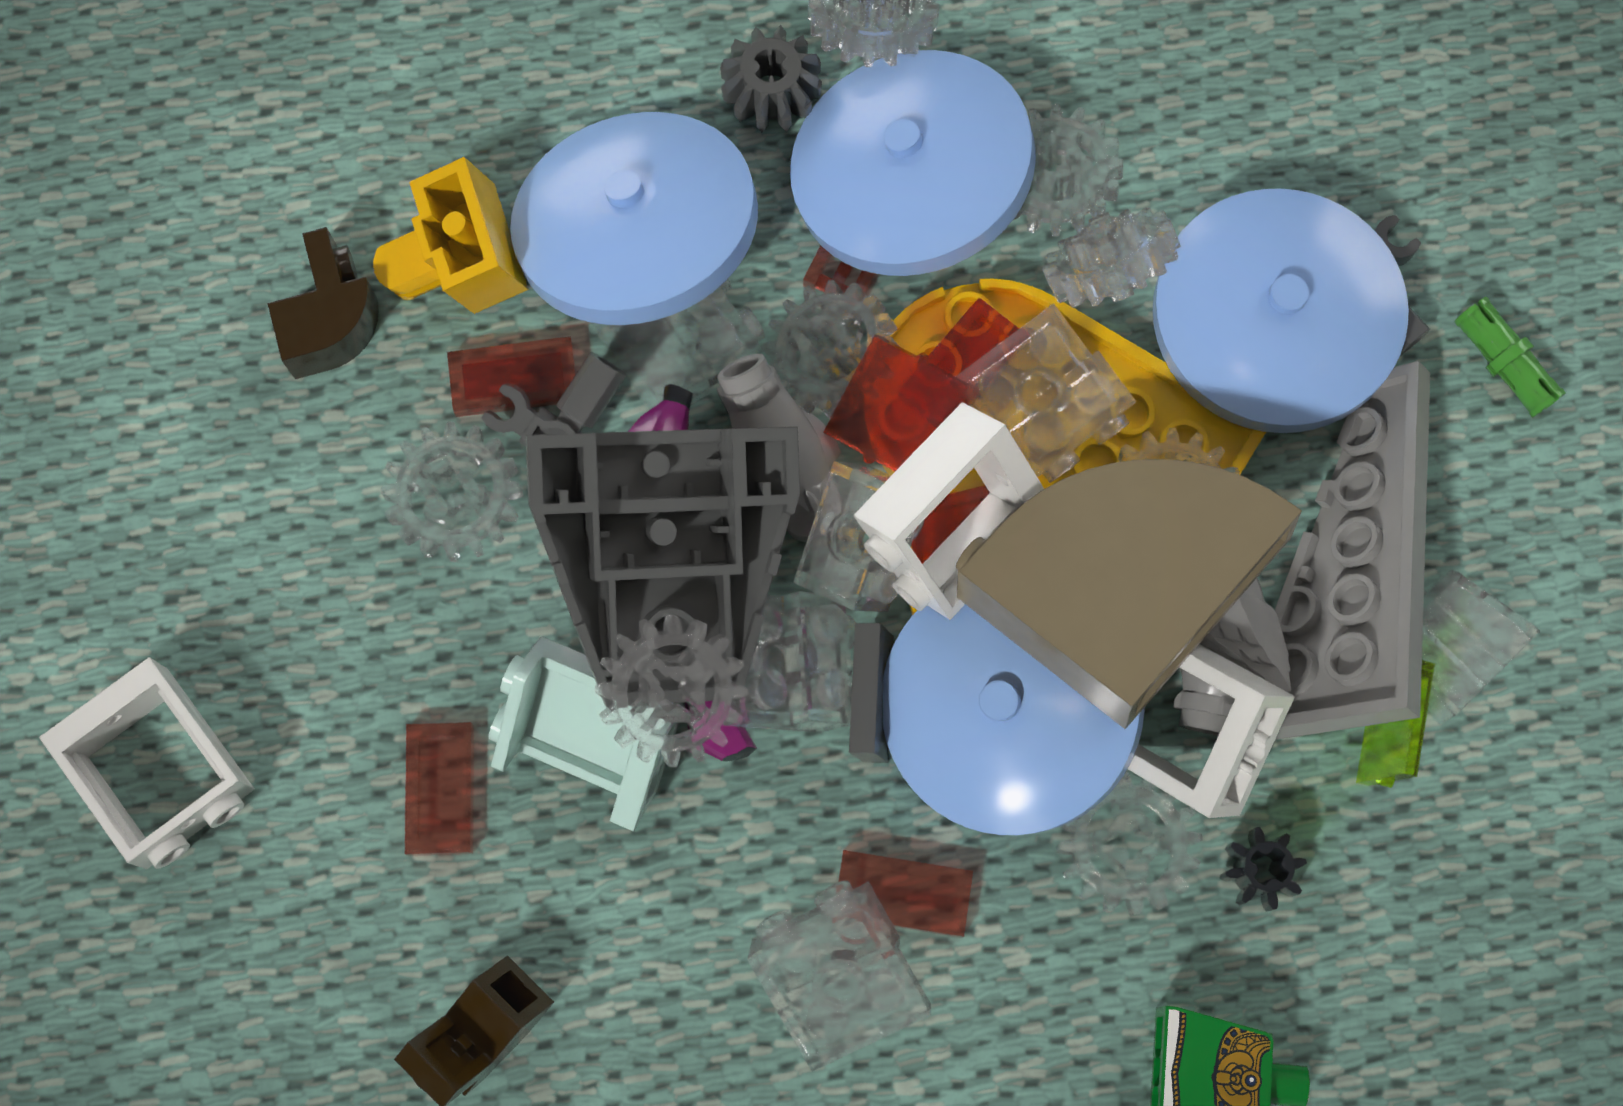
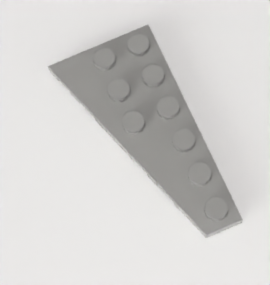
(1359, 577)

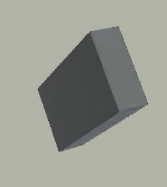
(870, 657)

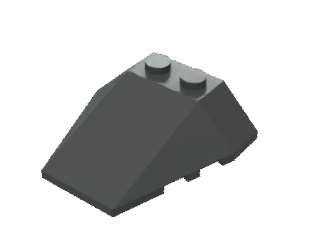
(664, 529)

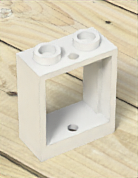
(920, 484)
(110, 715)
(1239, 748)

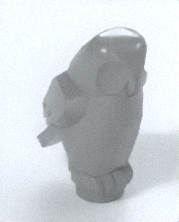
(759, 400)
(1248, 637)

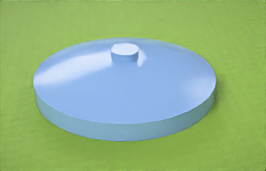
(913, 163)
(634, 218)
(1280, 311)
(994, 730)

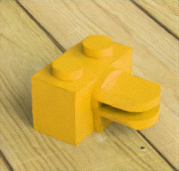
(455, 242)

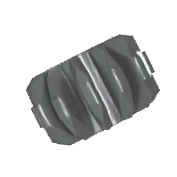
(771, 98)

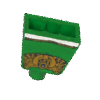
(1219, 1064)

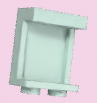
(557, 721)

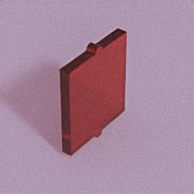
(893, 403)

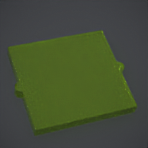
(1394, 748)

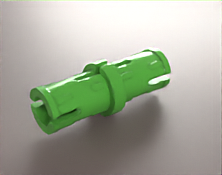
(1509, 357)

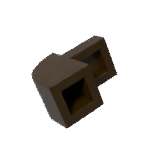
(330, 323)
(475, 1032)

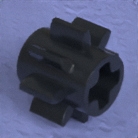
(1281, 867)

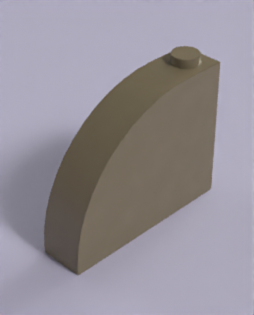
(1124, 571)

